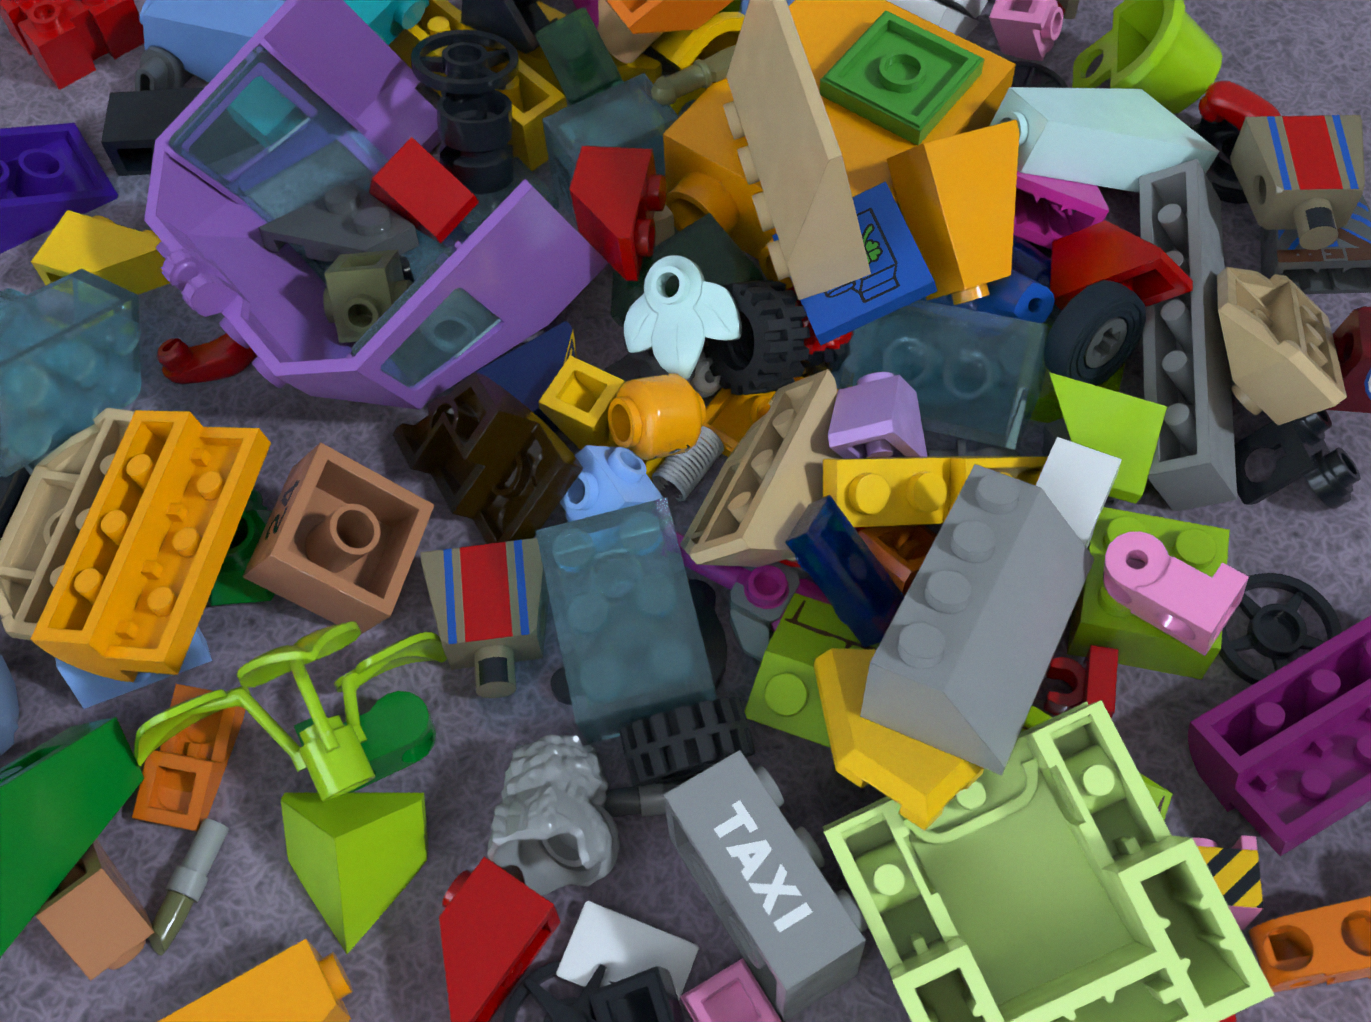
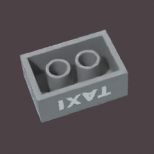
(765, 883)

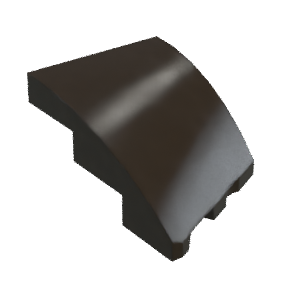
(490, 459)

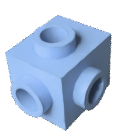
(609, 481)

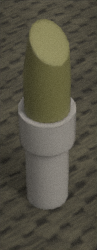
(187, 884)

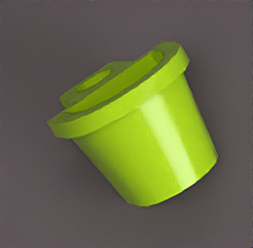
(1153, 50)

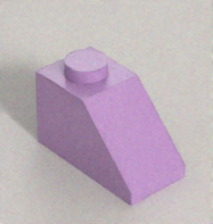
(877, 419)

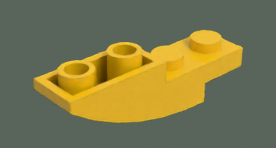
(911, 488)

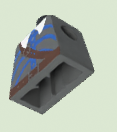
(1329, 270)

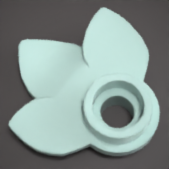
(679, 323)

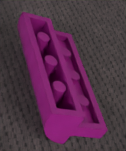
(1294, 743)

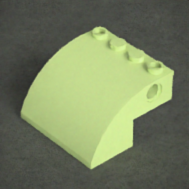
(1048, 894)

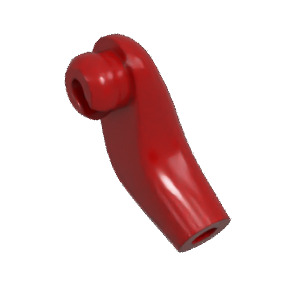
(1233, 103)
(203, 362)

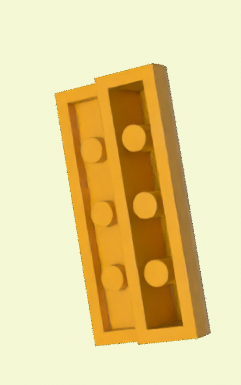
(151, 546)

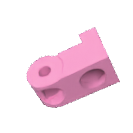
(1170, 591)

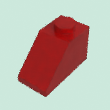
(1116, 256)
(490, 938)

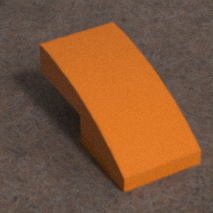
(188, 767)

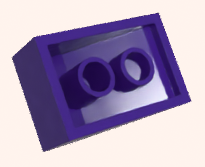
(43, 177)

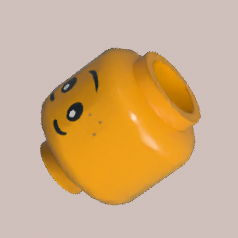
(657, 416)

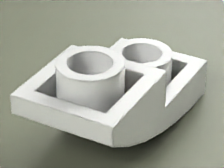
(1078, 484)

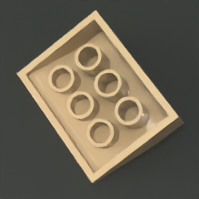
(792, 155)

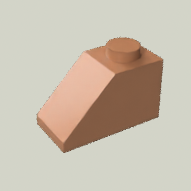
(96, 915)

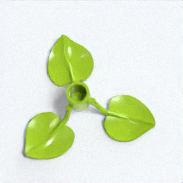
(330, 749)

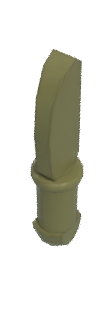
(699, 75)

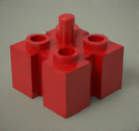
(72, 33)

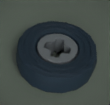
(1095, 333)

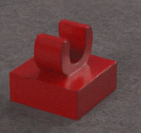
(1090, 682)

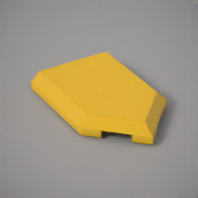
(869, 753)

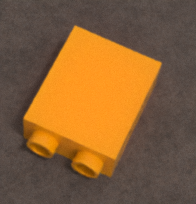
(703, 157)

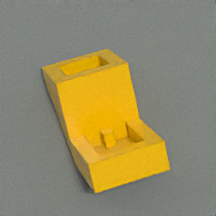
(580, 404)

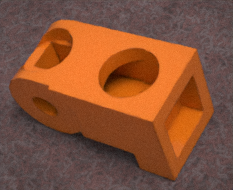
(1315, 946)

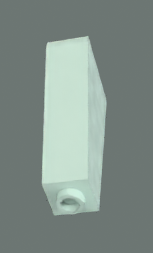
(1098, 135)

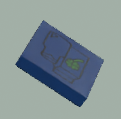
(895, 265)

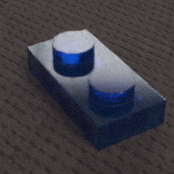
(845, 570)

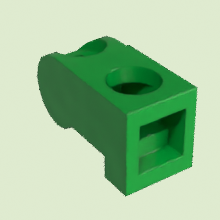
(396, 733)

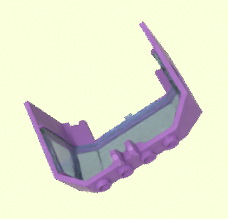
(280, 126)

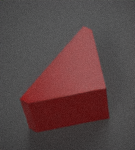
(422, 191)

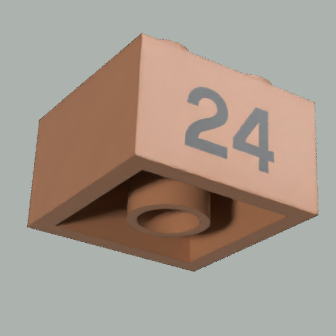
(339, 540)

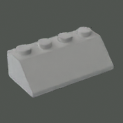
(979, 622)

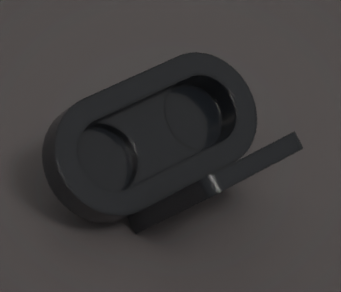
(1306, 455)

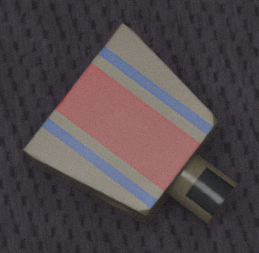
(1302, 173)
(489, 609)

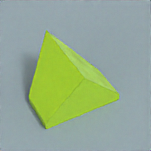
(1114, 426)
(355, 853)

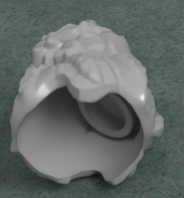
(554, 816)

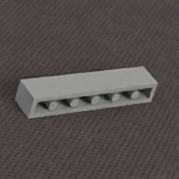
(1186, 345)

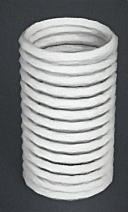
(671, 473)

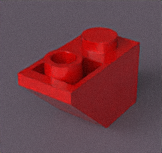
(616, 203)

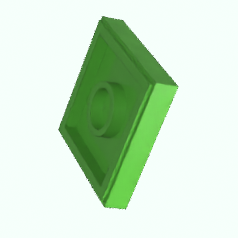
(901, 77)

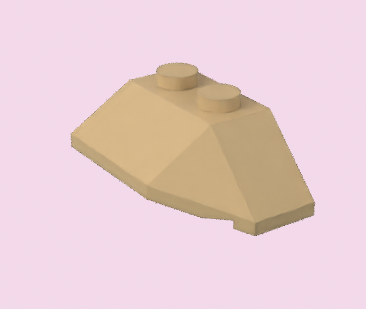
(1277, 346)
(767, 480)
(51, 519)

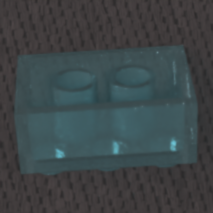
(969, 367)

